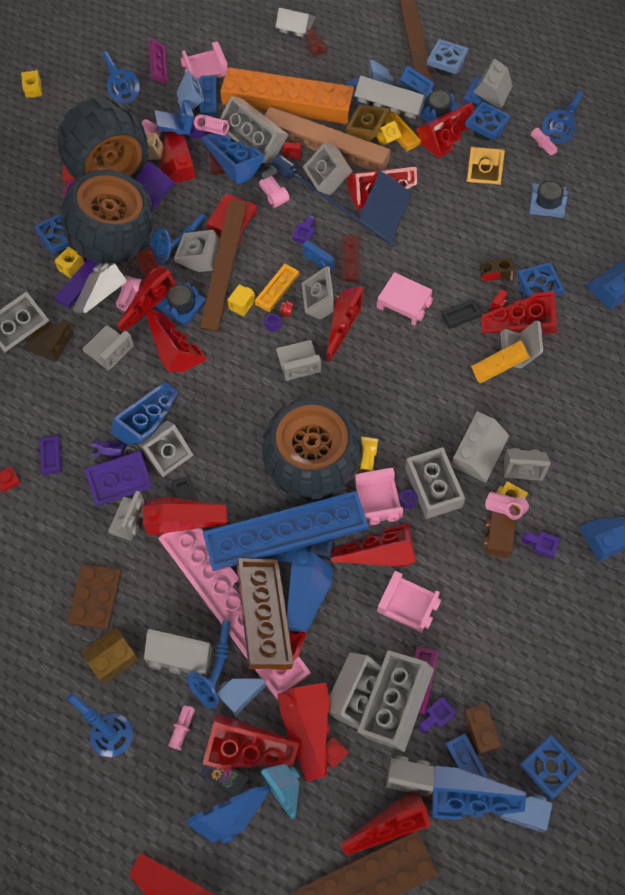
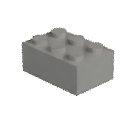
(434, 483)

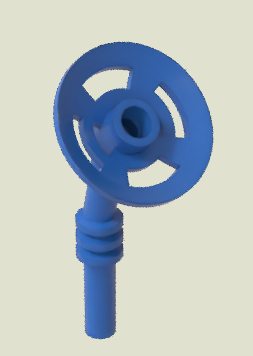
(120, 82)
(561, 123)
(165, 245)
(206, 686)
(106, 730)

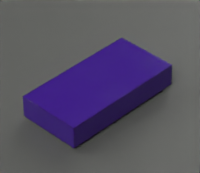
(50, 455)

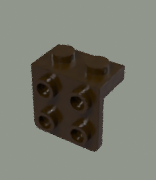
(50, 340)

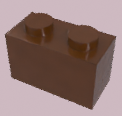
(500, 535)
(481, 730)

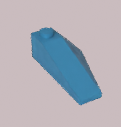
(283, 786)

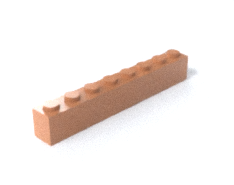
(315, 135)

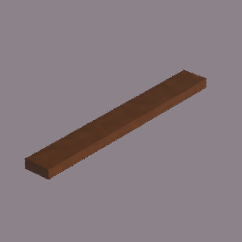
(415, 38)
(223, 266)

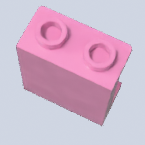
(206, 63)
(405, 297)
(378, 496)
(408, 603)

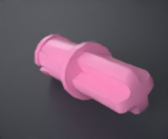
(544, 141)
(181, 727)

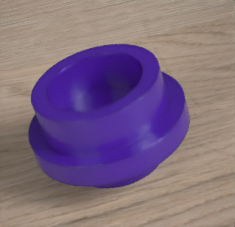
(272, 322)
(408, 499)

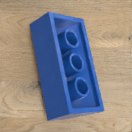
(610, 286)

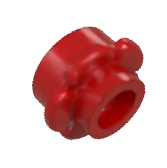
(286, 308)

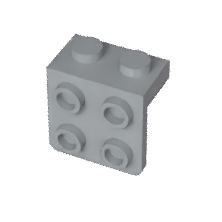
(529, 336)

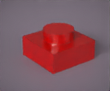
(292, 150)
(499, 300)
(8, 479)
(336, 752)

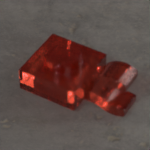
(315, 45)

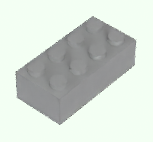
(390, 96)
(253, 128)
(395, 700)

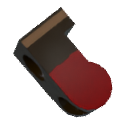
(497, 269)

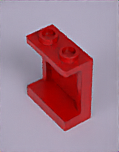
(218, 217)

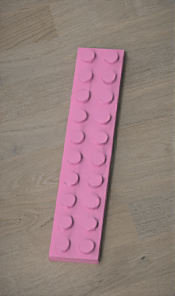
(216, 590)

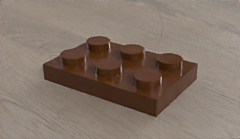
(94, 597)

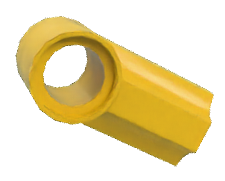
(369, 449)

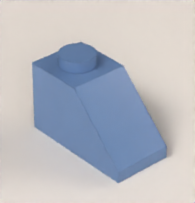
(379, 73)
(190, 90)
(239, 693)
(535, 816)

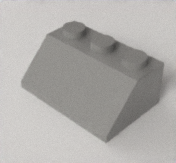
(19, 321)
(480, 447)
(177, 653)
(353, 689)

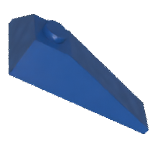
(235, 158)
(144, 416)
(605, 536)
(308, 586)
(466, 793)
(229, 817)

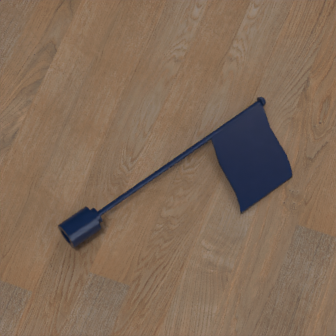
(382, 208)

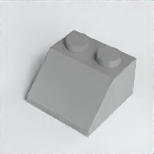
(294, 21)
(494, 84)
(198, 250)
(318, 294)
(165, 448)
(525, 464)
(410, 776)

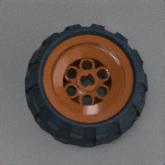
(102, 137)
(107, 216)
(317, 424)

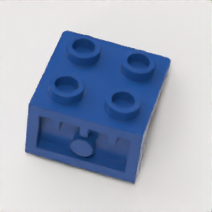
(179, 123)

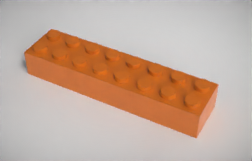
(289, 94)

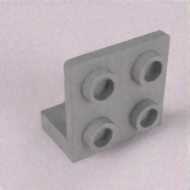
(108, 347)
(298, 360)
(127, 517)

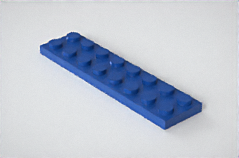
(285, 530)

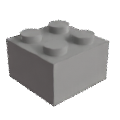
(327, 169)

